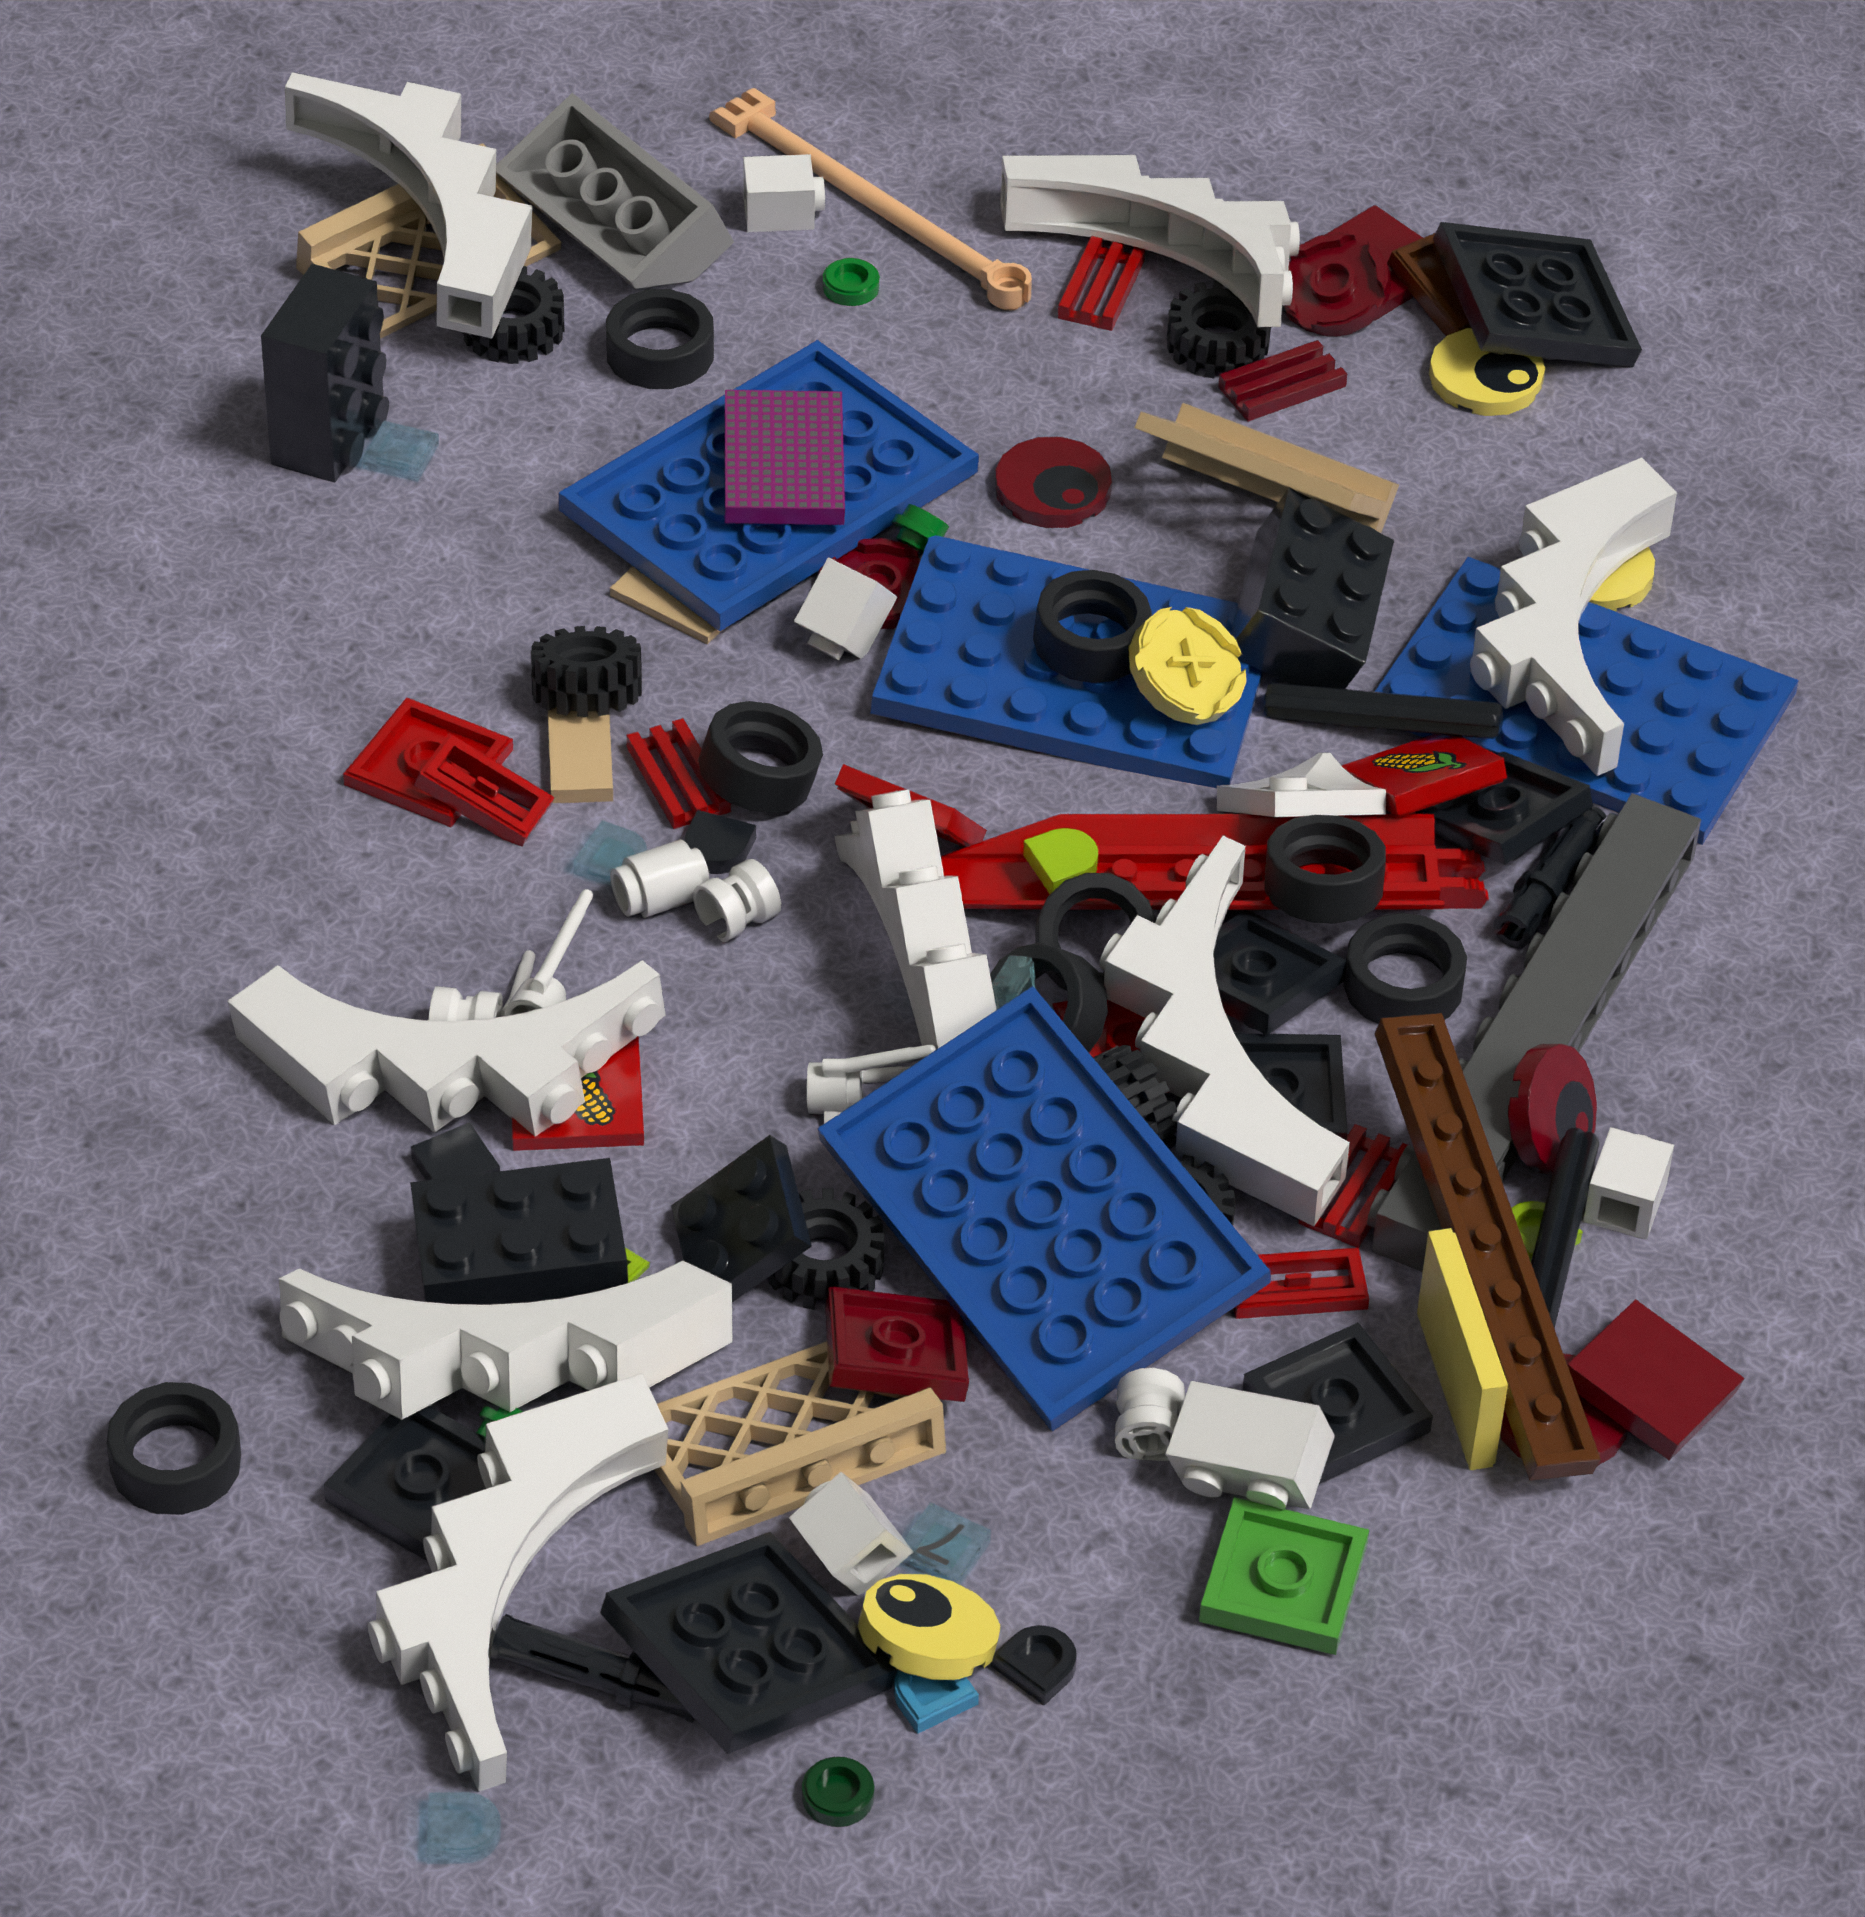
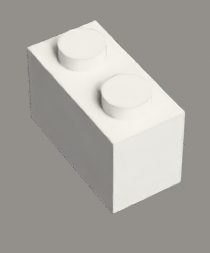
(1250, 1446)

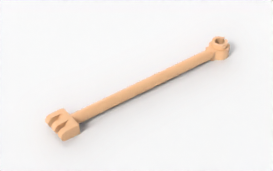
(1006, 283)

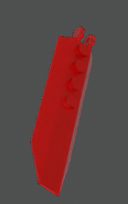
(1161, 848)

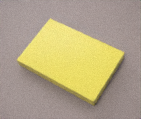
(1462, 1349)

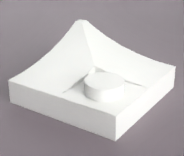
(1308, 789)

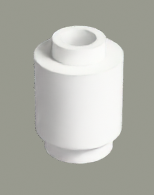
(658, 879)

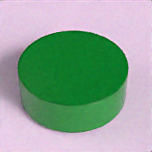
(851, 282)

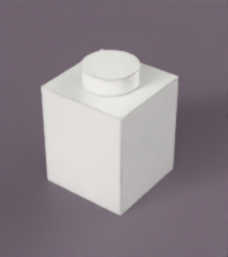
(781, 193)
(844, 611)
(1628, 1183)
(850, 1533)

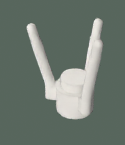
(543, 989)
(840, 1082)

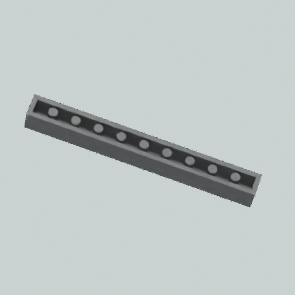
(1558, 995)

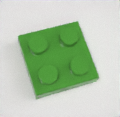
(1284, 1576)

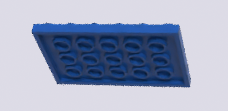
(667, 496)
(972, 669)
(1685, 708)
(1043, 1207)

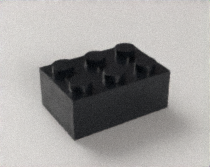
(324, 373)
(1311, 594)
(520, 1234)

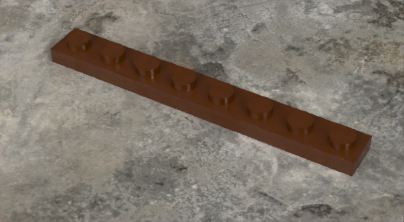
(1474, 1204)

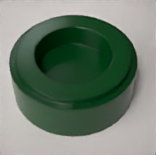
(838, 1791)

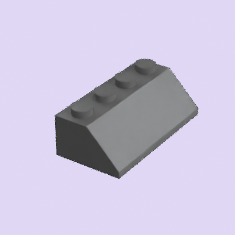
(615, 198)

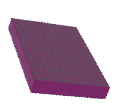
(784, 457)

